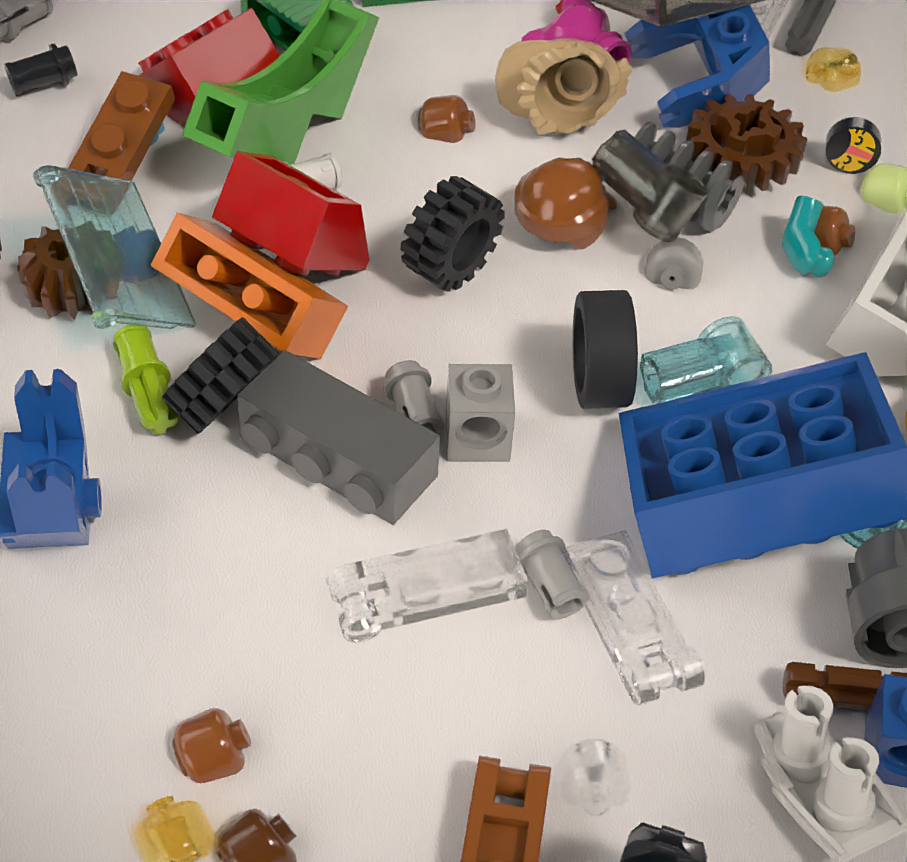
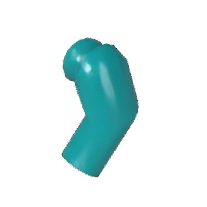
(800, 241)

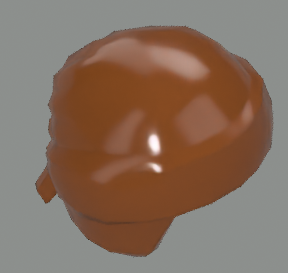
(563, 202)

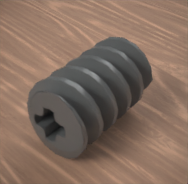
(722, 191)

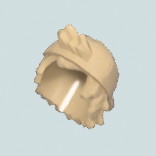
(560, 83)

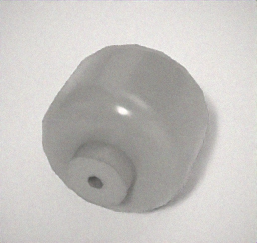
(675, 264)

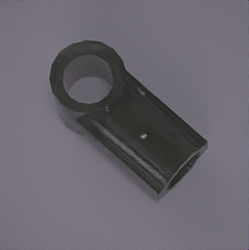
(660, 193)

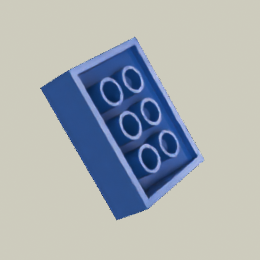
(764, 465)

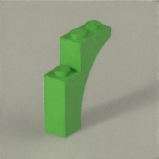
(276, 104)

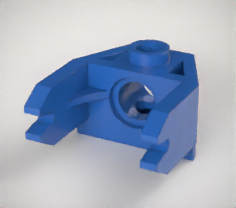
(730, 48)
(46, 468)

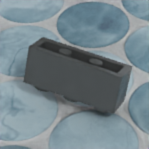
(338, 437)

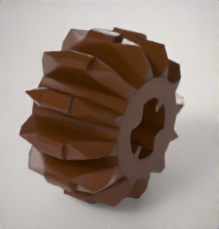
(50, 275)

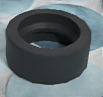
(604, 349)

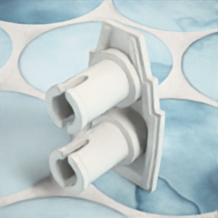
(825, 782)

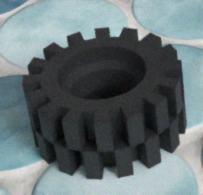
(452, 233)
(219, 375)

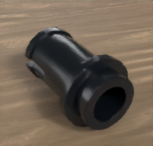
(41, 70)

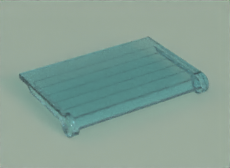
(113, 249)

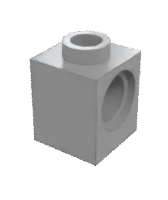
(480, 412)

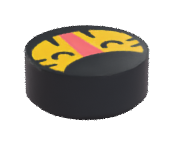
(853, 145)

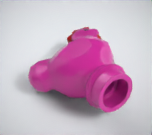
(584, 22)

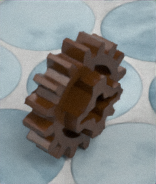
(751, 136)

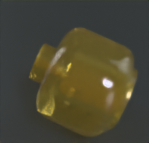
(833, 68)
(174, 832)

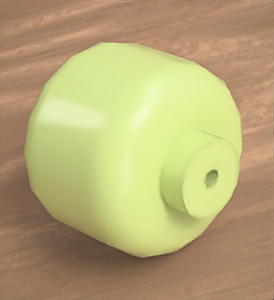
(886, 187)

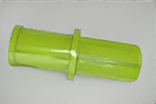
(144, 377)

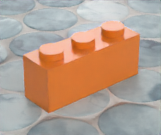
(249, 285)

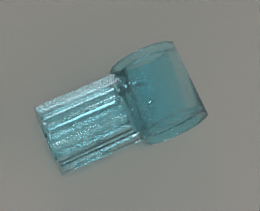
(718, 358)

